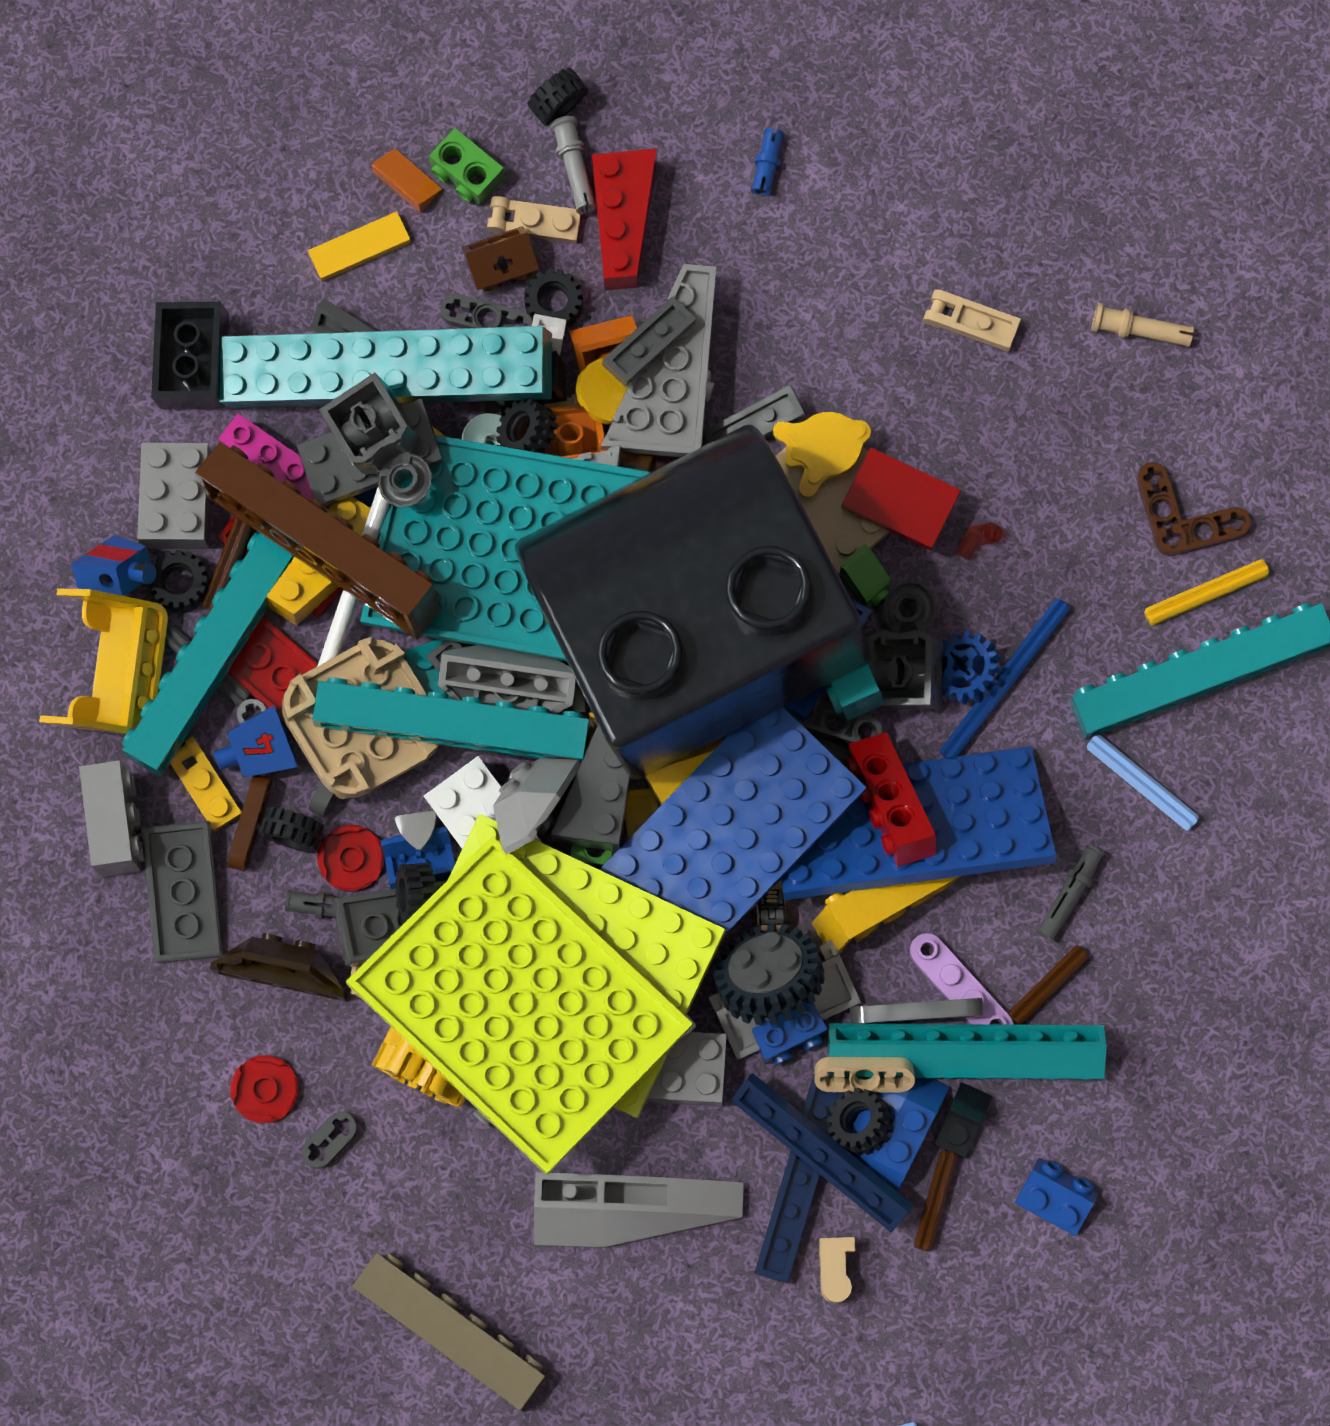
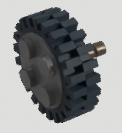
(769, 974)

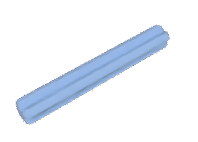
(1142, 782)

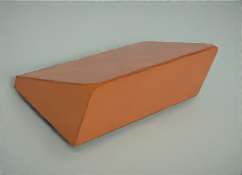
(406, 179)

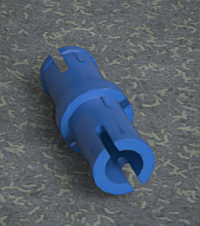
(767, 161)

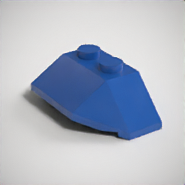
(913, 1116)

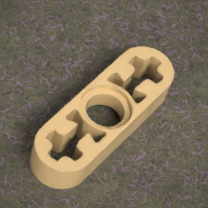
(888, 1065)

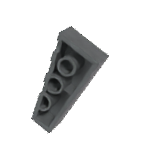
(596, 802)

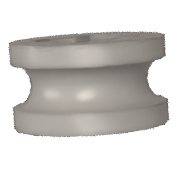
(242, 709)

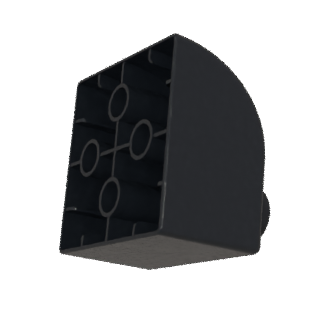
(693, 601)

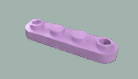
(954, 979)

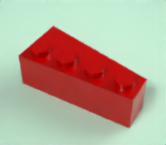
(623, 202)

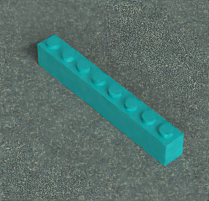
(207, 657)
(1201, 671)
(450, 722)
(977, 1049)

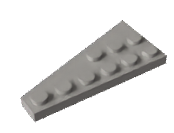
(667, 400)

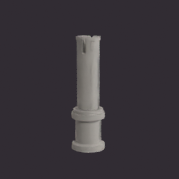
(570, 151)

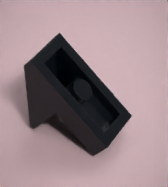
(963, 1120)

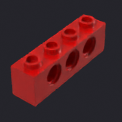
(891, 800)

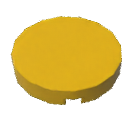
(599, 392)

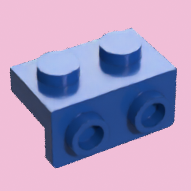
(437, 853)
(781, 1039)
(1057, 1196)

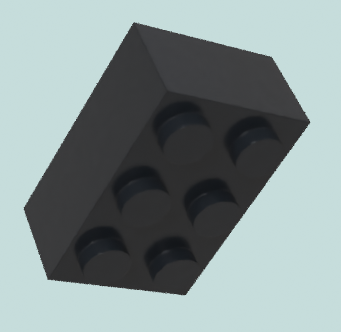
(188, 354)

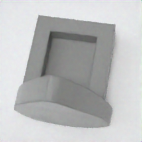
(417, 828)

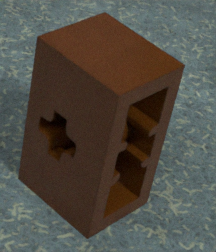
(483, 259)

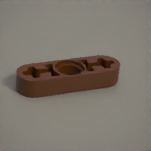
(250, 816)

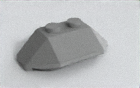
(506, 677)
(530, 799)

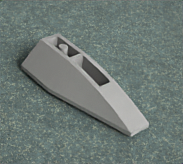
(625, 1209)

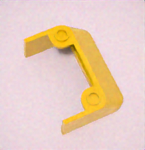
(126, 661)

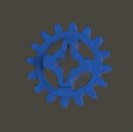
(979, 662)

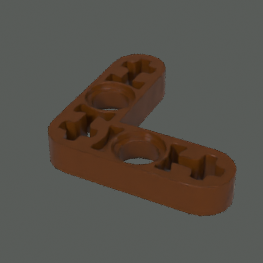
(1184, 528)

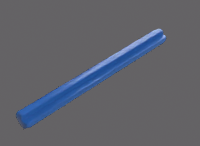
(1006, 678)

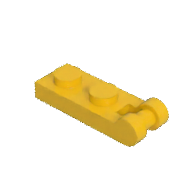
(205, 786)

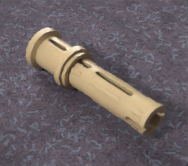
(1126, 323)

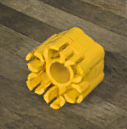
(403, 1062)

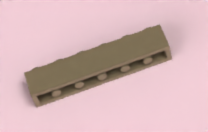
(449, 1331)

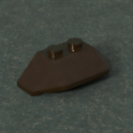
(281, 966)

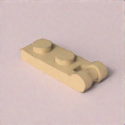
(539, 220)
(972, 320)

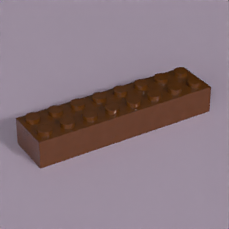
(319, 539)

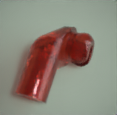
(977, 536)

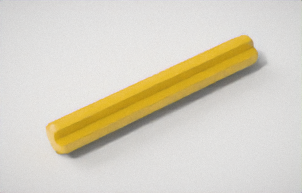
(1206, 592)

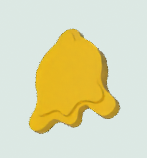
(823, 446)

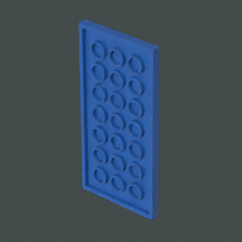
(984, 820)
(739, 821)

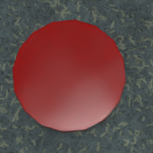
(360, 863)
(271, 1098)

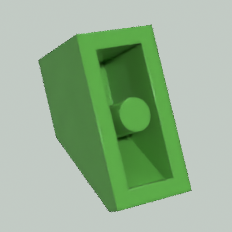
(865, 577)

